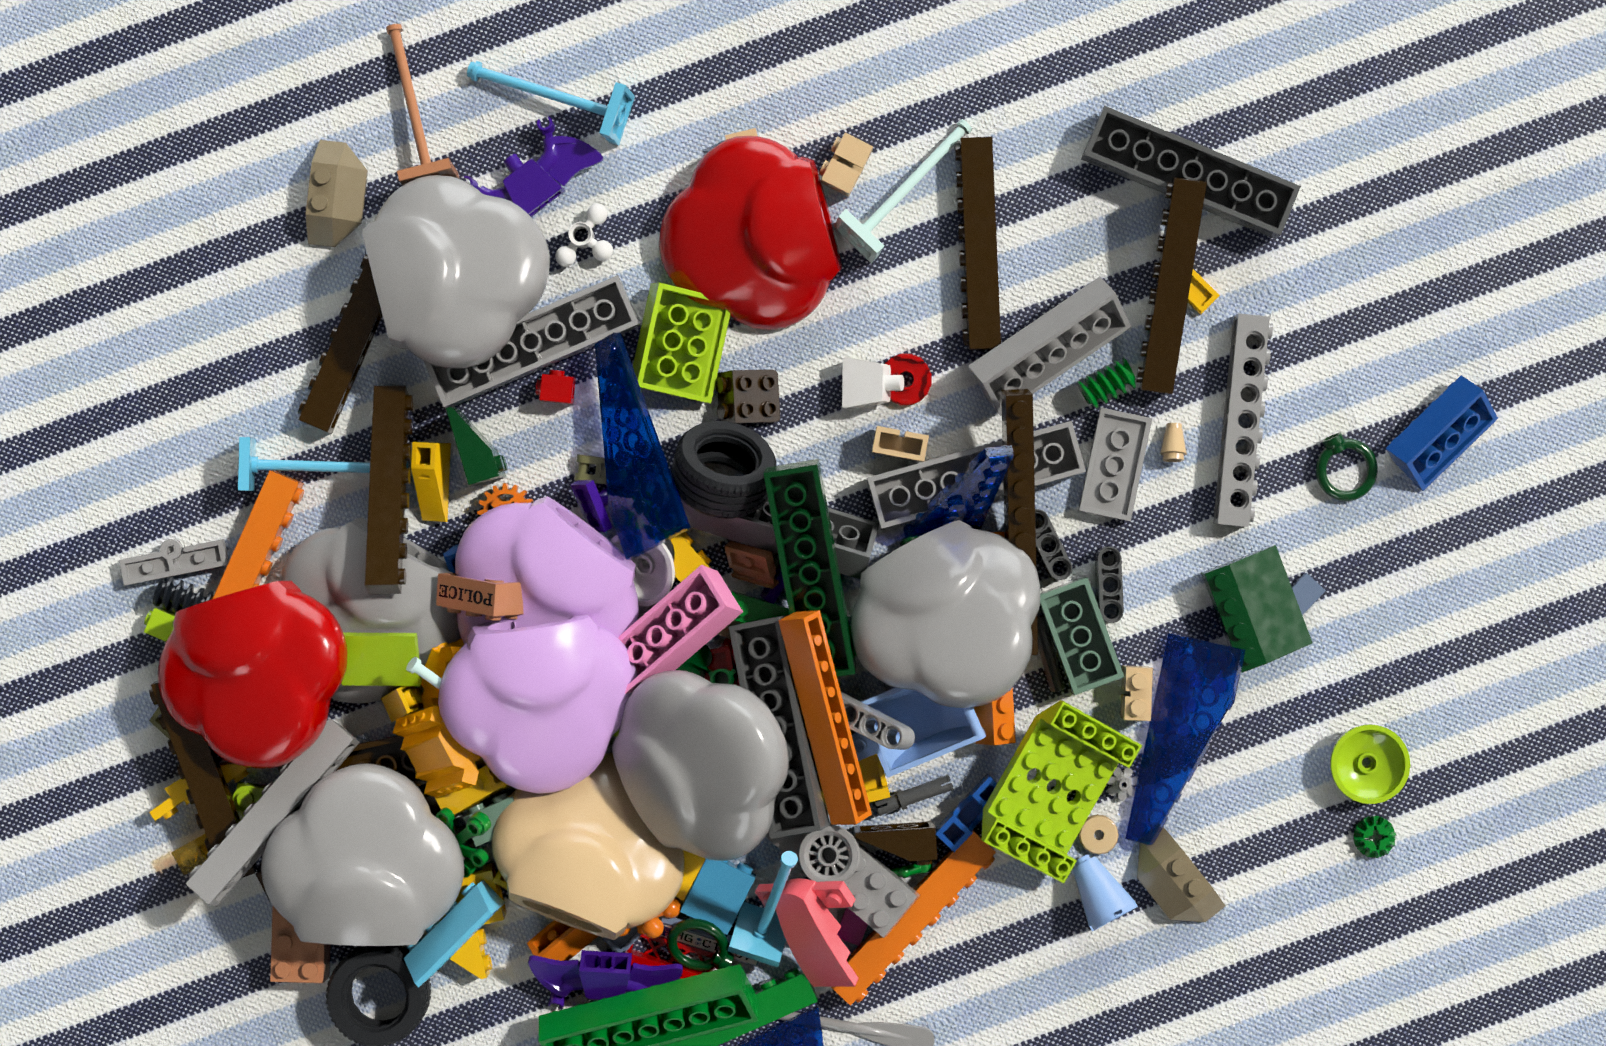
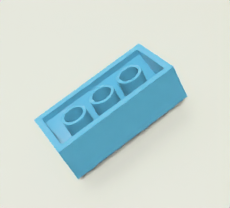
(452, 931)

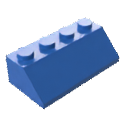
(1442, 432)

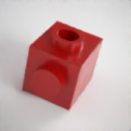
(556, 387)

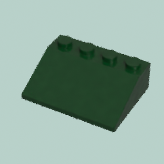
(1257, 607)

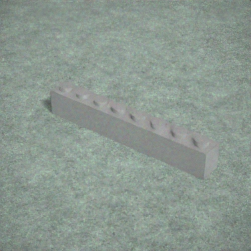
(249, 837)

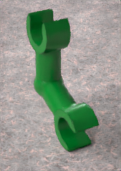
(906, 871)

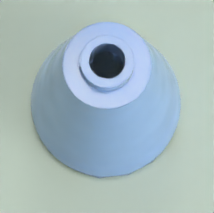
(1100, 893)

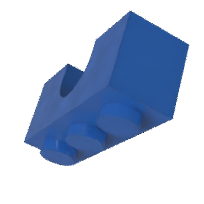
(966, 815)

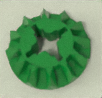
(1365, 829)

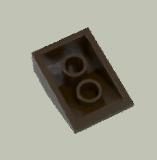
(907, 840)

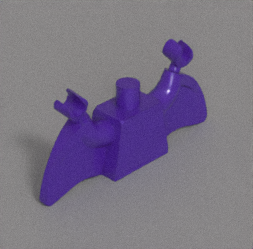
(536, 182)
(599, 975)

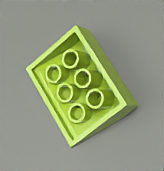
(680, 344)

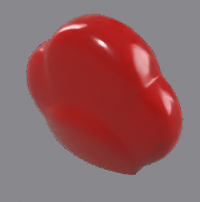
(752, 234)
(254, 672)

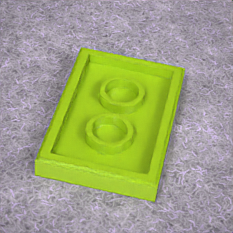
(380, 659)

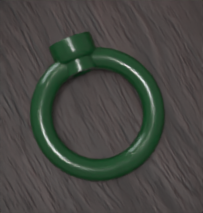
(1336, 444)
(720, 958)

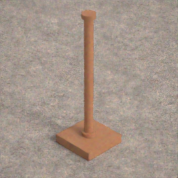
(441, 167)

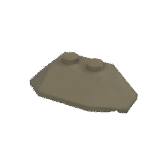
(334, 194)
(1176, 881)

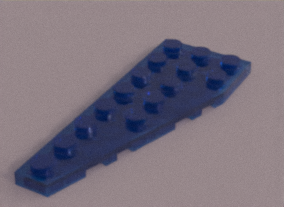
(638, 478)
(1190, 702)

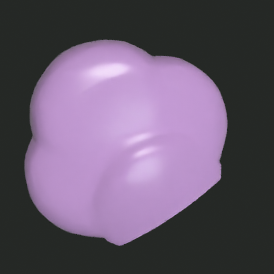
(558, 561)
(537, 699)

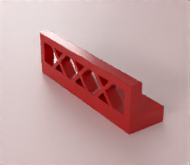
(650, 960)

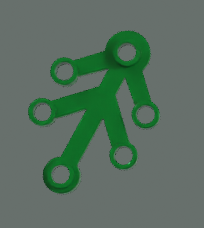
(476, 826)

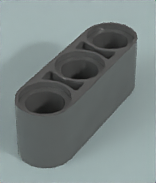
(1056, 554)
(1101, 573)

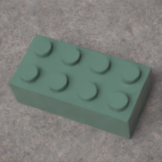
(1079, 636)

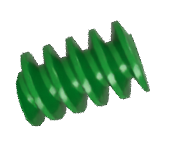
(1107, 383)

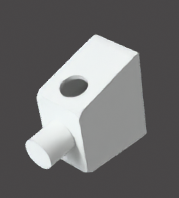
(867, 383)

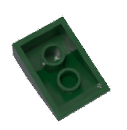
(478, 456)

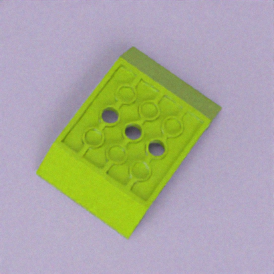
(1040, 823)

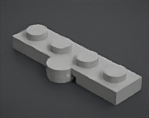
(174, 561)

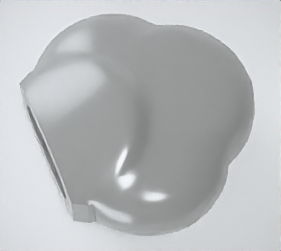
(454, 269)
(333, 572)
(948, 616)
(701, 763)
(362, 861)

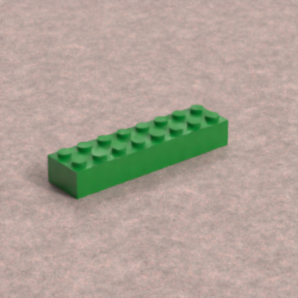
(656, 1013)

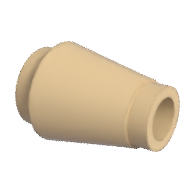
(1173, 443)

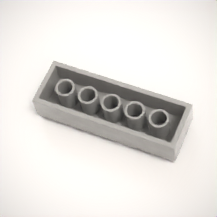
(1052, 343)
(878, 891)

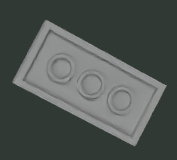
(1115, 464)

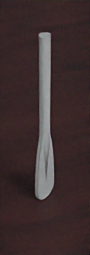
(881, 1032)

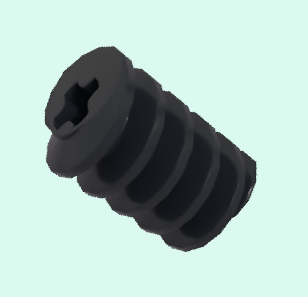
(178, 597)

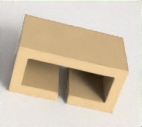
(846, 164)
(889, 443)
(1139, 683)

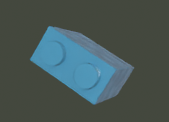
(719, 893)

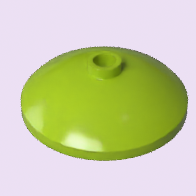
(1387, 767)

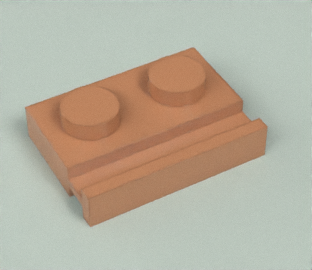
(751, 564)

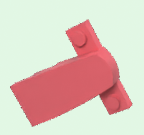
(813, 929)

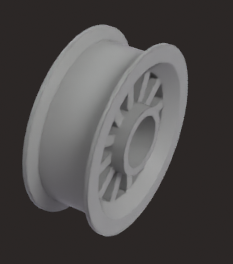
(851, 845)

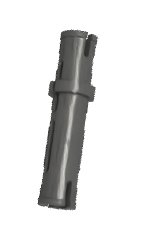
(914, 795)

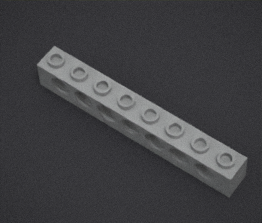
(1232, 432)

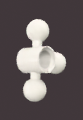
(601, 249)

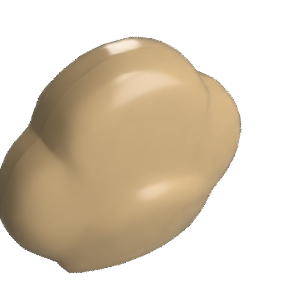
(586, 856)

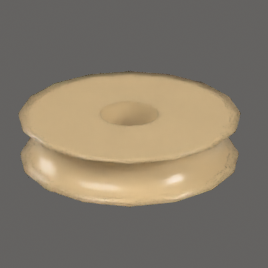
(1109, 837)

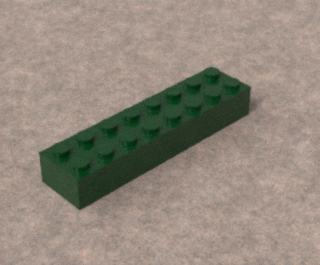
(809, 553)

